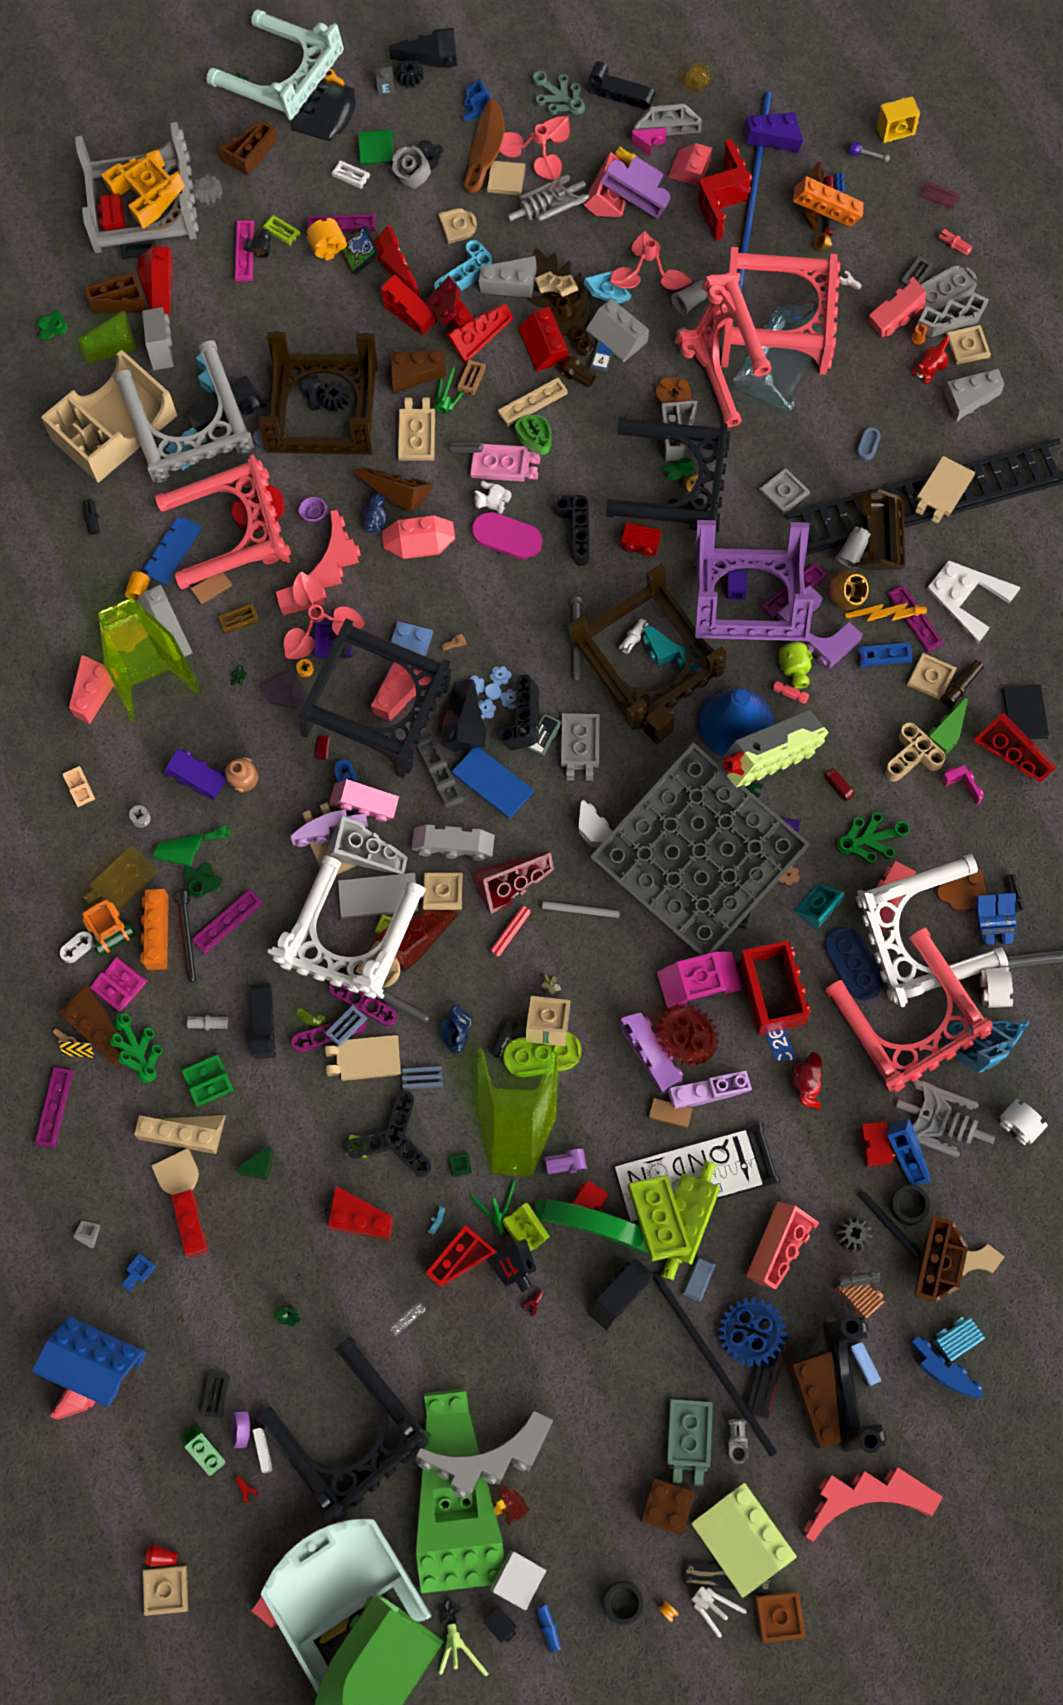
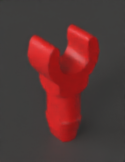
(245, 1488)

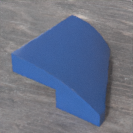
(476, 99)

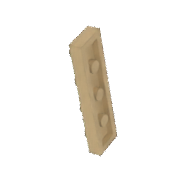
(532, 401)

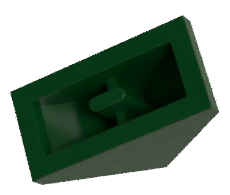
(258, 1166)

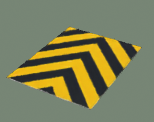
(76, 1049)

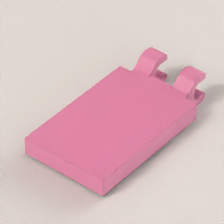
(504, 463)

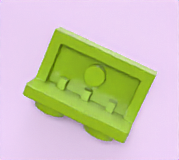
(525, 1224)

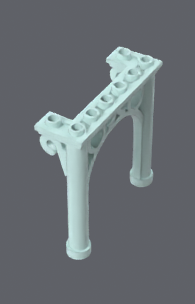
(283, 95)

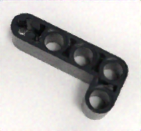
(619, 89)
(579, 530)
(526, 730)
(263, 1038)

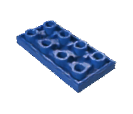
(492, 782)

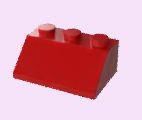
(543, 339)

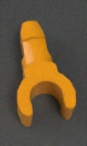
(333, 77)

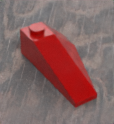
(392, 259)

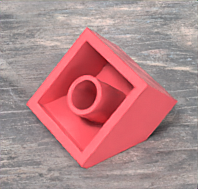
(691, 164)

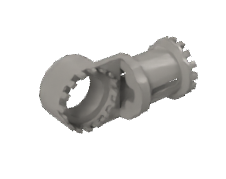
(738, 1441)

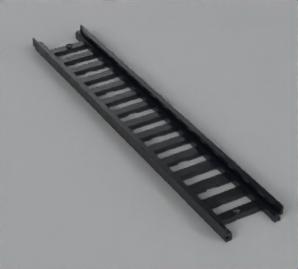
(970, 503)

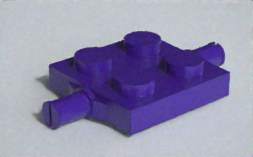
(325, 639)

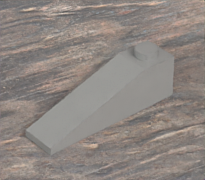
(157, 605)
(360, 847)

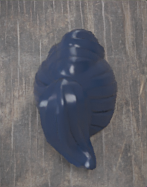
(374, 515)
(455, 1029)

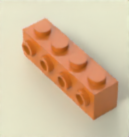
(828, 201)
(155, 929)

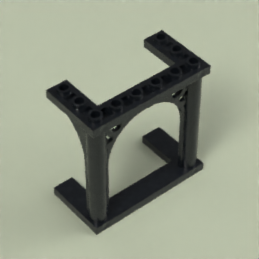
(396, 750)

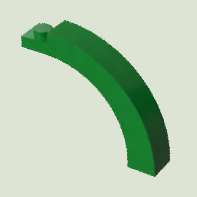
(592, 1222)

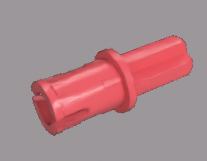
(955, 242)

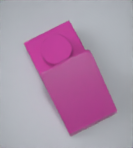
(646, 137)

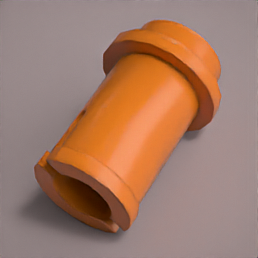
(919, 335)

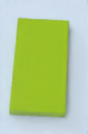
(659, 1218)

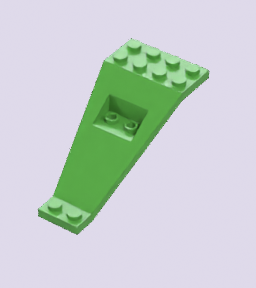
(461, 1540)

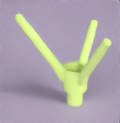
(453, 1643)

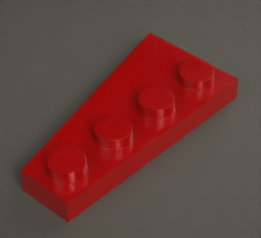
(476, 333)

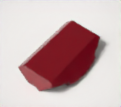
(322, 747)

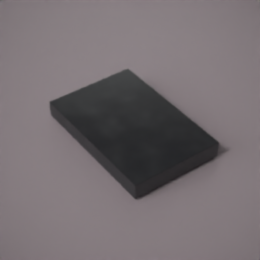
(1026, 709)

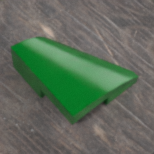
(178, 850)

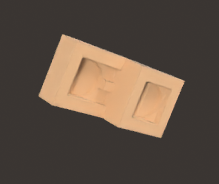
(78, 786)

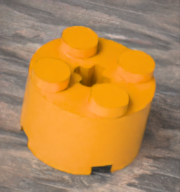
(326, 238)

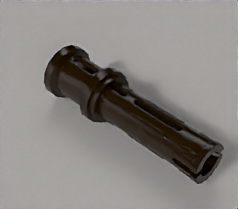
(958, 688)

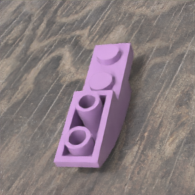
(320, 829)
(709, 1090)

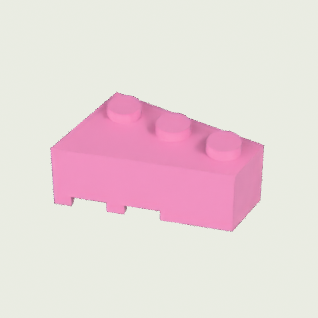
(364, 800)

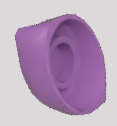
(313, 509)
(241, 1421)

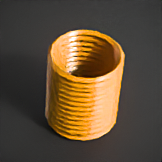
(137, 585)

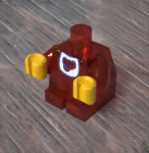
(512, 1505)

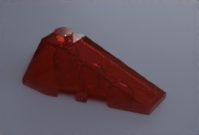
(421, 935)

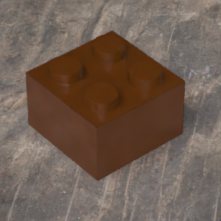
(668, 1507)

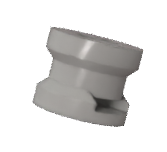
(142, 820)

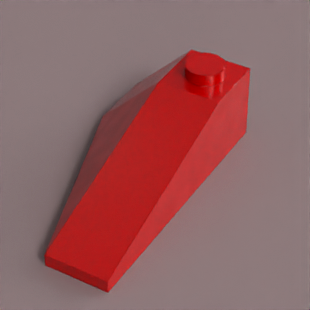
(156, 277)

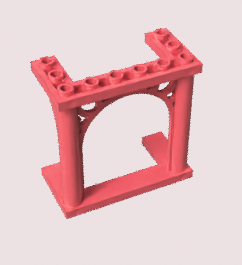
(816, 344)

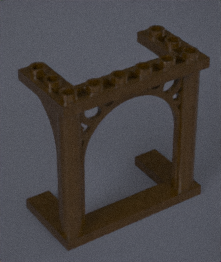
(366, 364)
(712, 661)

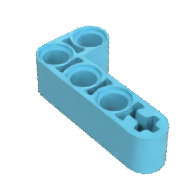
(469, 271)

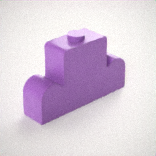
(638, 185)

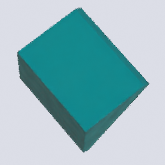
(819, 905)

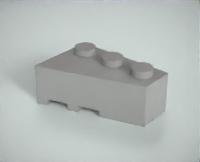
(509, 277)
(158, 338)
(973, 391)
(677, 413)

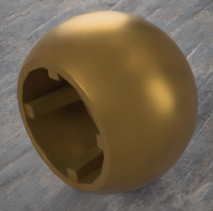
(848, 589)

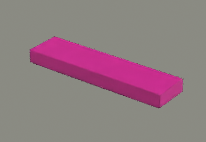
(244, 259)

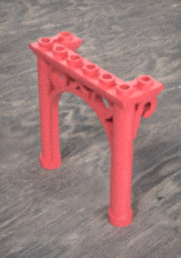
(704, 341)
(267, 548)
(954, 992)

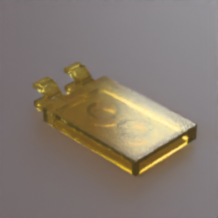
(122, 879)

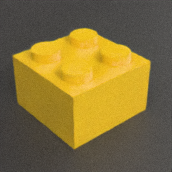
(898, 119)

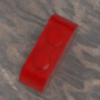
(240, 513)

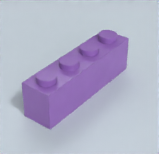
(645, 1045)

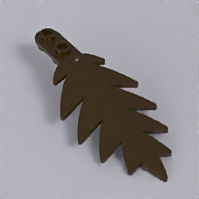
(567, 309)

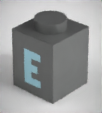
(385, 80)

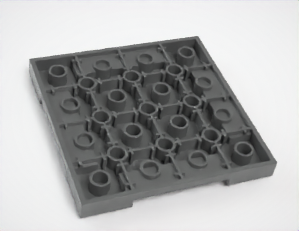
(700, 851)

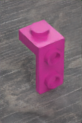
(962, 773)

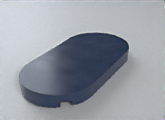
(854, 963)

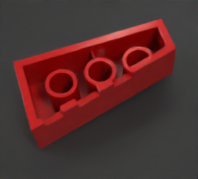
(1012, 745)

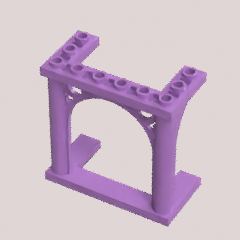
(789, 560)

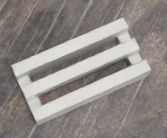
(348, 176)
(262, 1449)

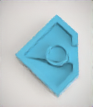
(602, 288)

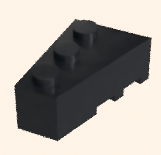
(620, 1293)

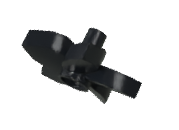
(449, 1612)

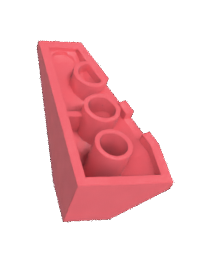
(603, 200)

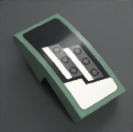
(547, 731)

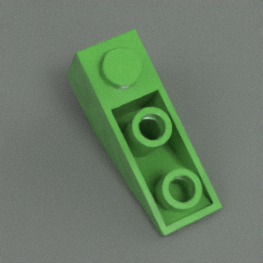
(949, 731)

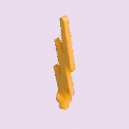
(898, 610)

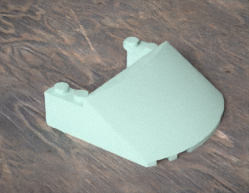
(330, 1580)

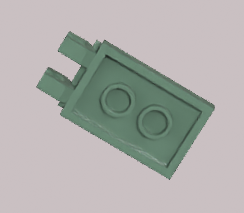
(689, 1438)

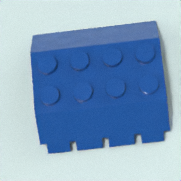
(87, 1361)

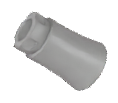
(688, 298)
(853, 548)

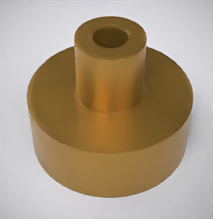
(822, 242)
(690, 481)

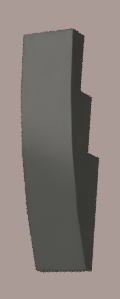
(439, 772)

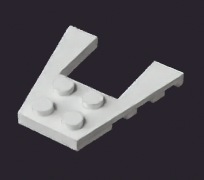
(954, 586)

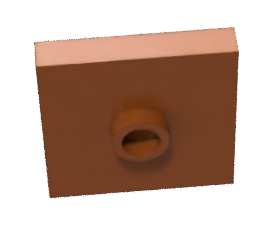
(780, 1617)

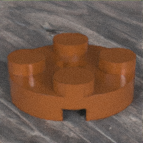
(673, 384)

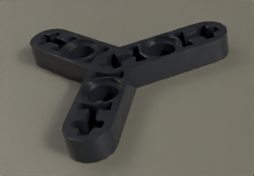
(398, 1146)

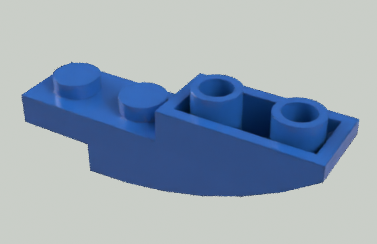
(951, 1377)

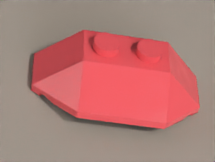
(418, 536)
(70, 1404)

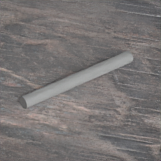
(580, 909)

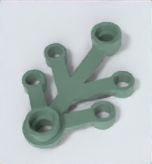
(539, 80)

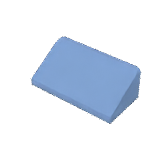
(864, 1364)

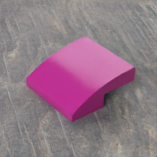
(118, 984)

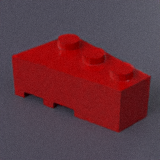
(407, 305)
(459, 1256)

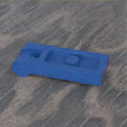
(885, 654)

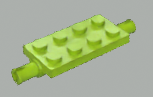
(695, 1203)

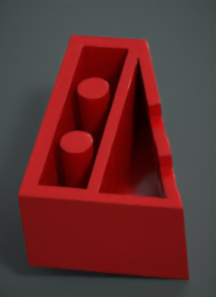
(358, 1217)

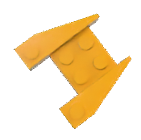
(149, 182)

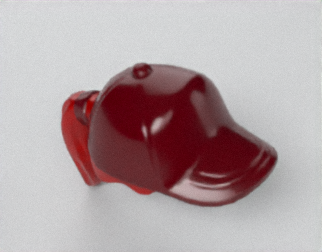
(807, 1080)

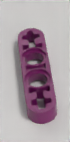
(362, 1004)
(327, 1040)

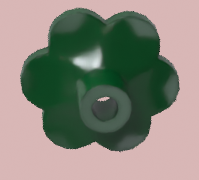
(287, 1315)

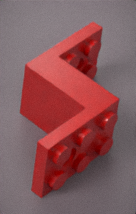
(724, 189)

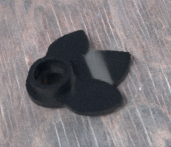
(431, 153)

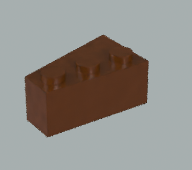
(249, 148)
(116, 295)
(416, 368)

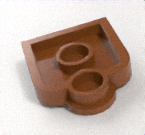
(961, 891)

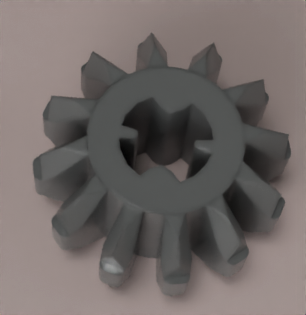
(848, 1229)

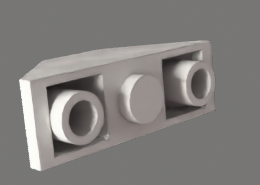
(591, 826)

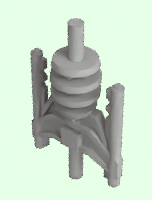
(553, 197)
(936, 1117)

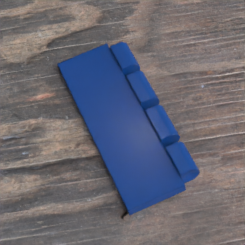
(175, 549)

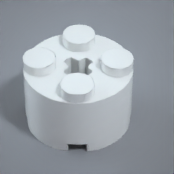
(997, 987)
(1023, 1122)

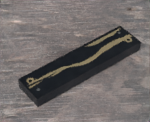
(714, 1576)

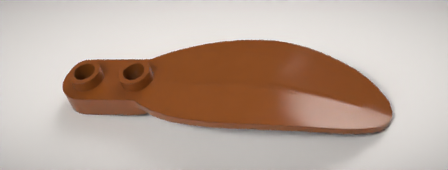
(485, 145)

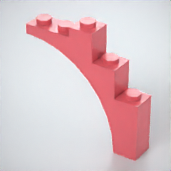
(328, 572)
(899, 1489)

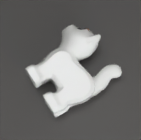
(494, 498)

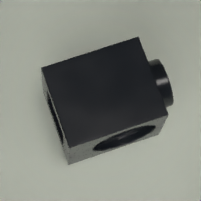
(501, 1625)

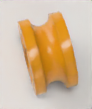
(305, 673)
(667, 1610)

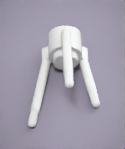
(704, 1600)

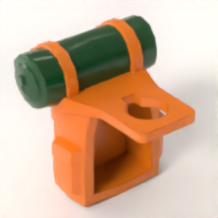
(107, 927)

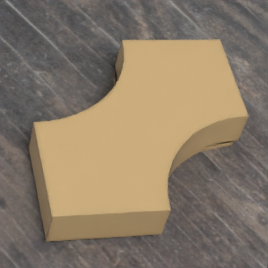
(561, 284)
(983, 1259)

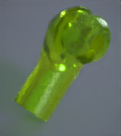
(309, 1019)

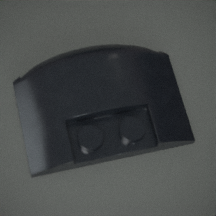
(326, 110)

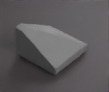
(87, 1233)

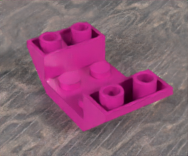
(699, 978)

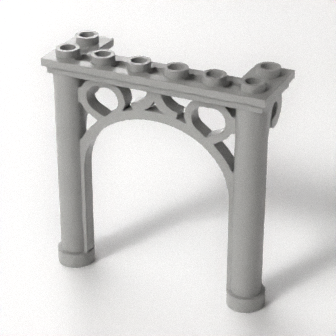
(159, 467)

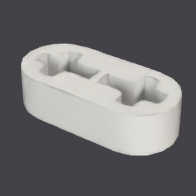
(75, 943)

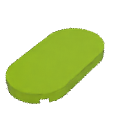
(533, 1058)

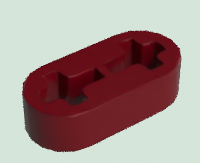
(839, 784)

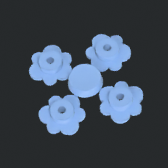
(493, 691)

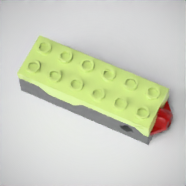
(773, 748)

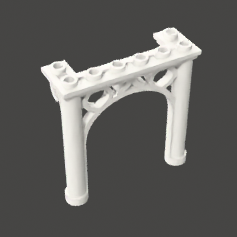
(907, 888)
(375, 972)

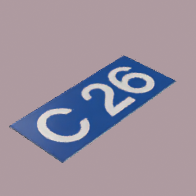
(780, 1045)

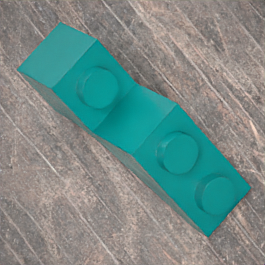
(664, 650)

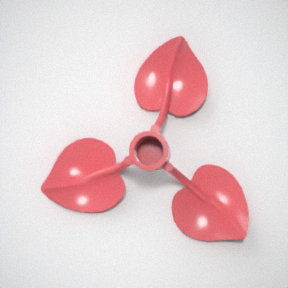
(546, 166)
(648, 249)
(306, 591)

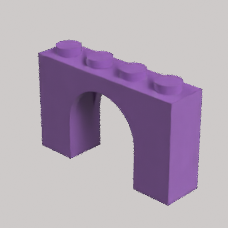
(830, 649)

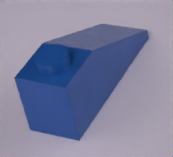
(909, 1151)

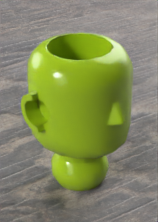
(796, 663)

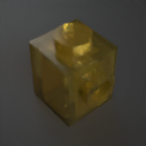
(697, 77)

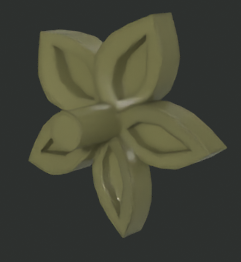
(550, 985)

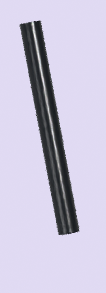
(890, 1225)

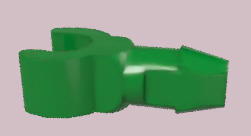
(221, 832)

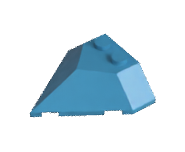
(990, 1050)

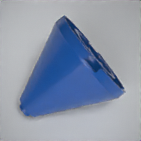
(731, 716)

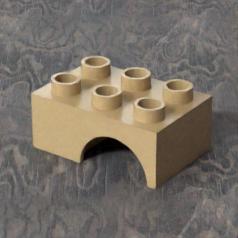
(98, 427)

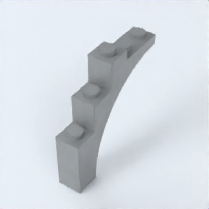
(492, 1465)

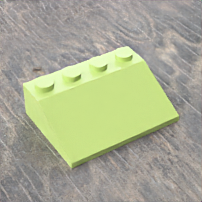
(743, 1540)

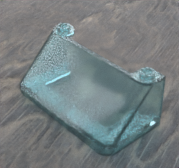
(786, 363)

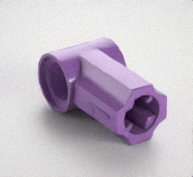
(568, 1162)

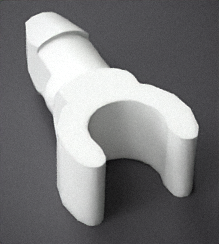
(849, 281)

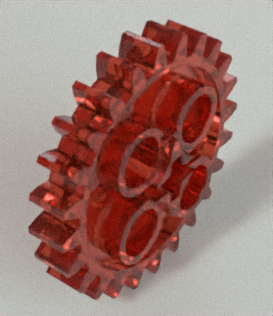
(703, 1039)

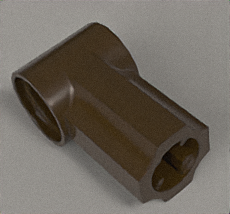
(574, 369)

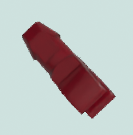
(534, 1302)

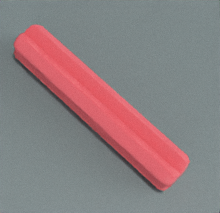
(510, 931)

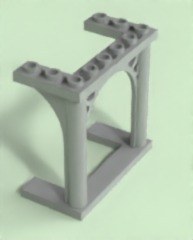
(185, 223)

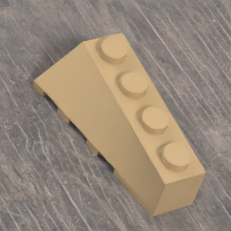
(195, 1133)

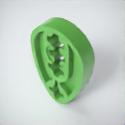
(542, 433)

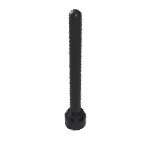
(182, 899)

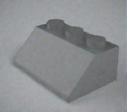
(618, 330)

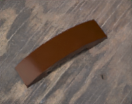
(818, 174)

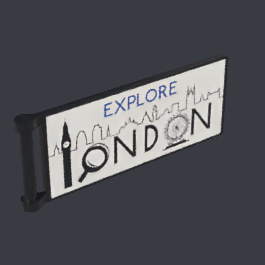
(732, 1153)

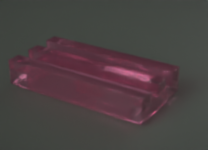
(942, 193)

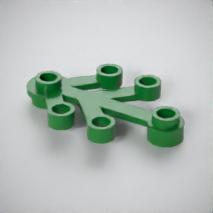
(870, 839)
(145, 1070)

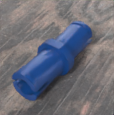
(548, 1628)

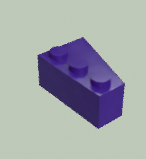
(773, 130)
(195, 774)

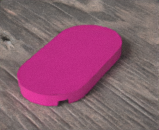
(507, 535)

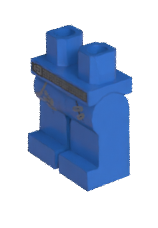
(996, 916)

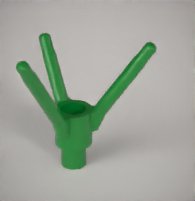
(497, 1217)

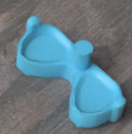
(438, 1220)

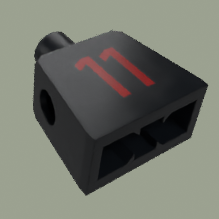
(514, 1265)

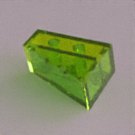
(108, 339)

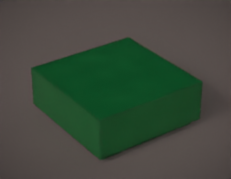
(460, 1164)

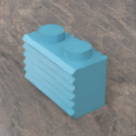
(958, 1339)

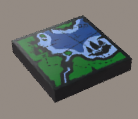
(360, 250)

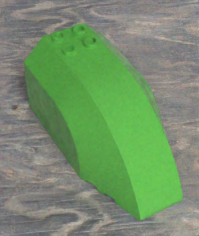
(378, 1658)

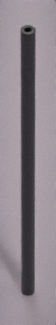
(715, 1365)

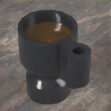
(260, 246)

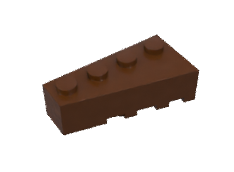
(92, 1023)
(817, 1395)

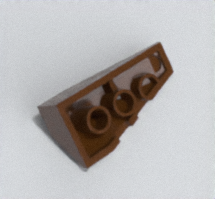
(401, 492)

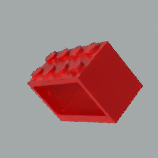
(766, 952)

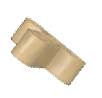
(915, 753)

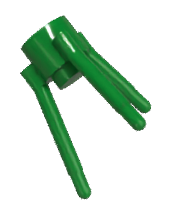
(443, 403)

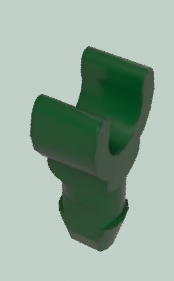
(751, 787)

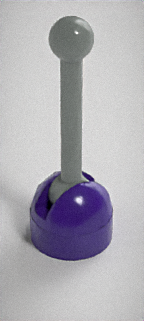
(856, 149)

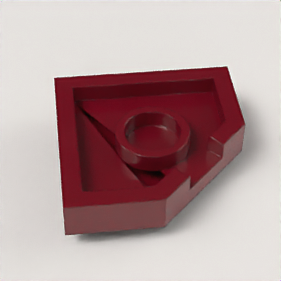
(444, 300)

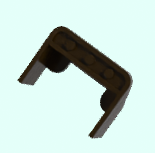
(886, 530)

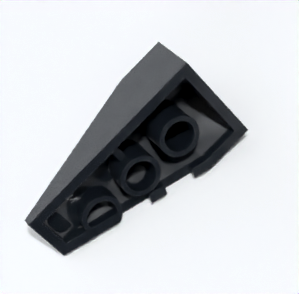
(430, 50)
(463, 721)

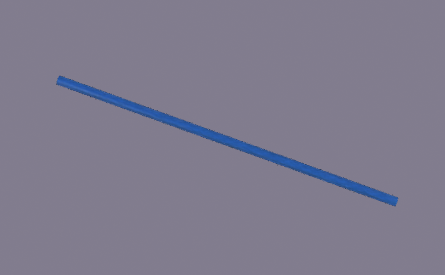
(753, 190)

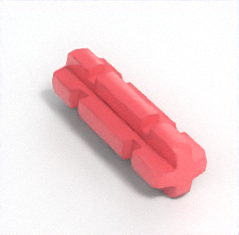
(790, 692)

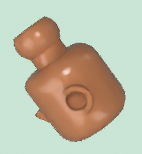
(241, 774)

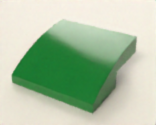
(376, 147)
(207, 1080)

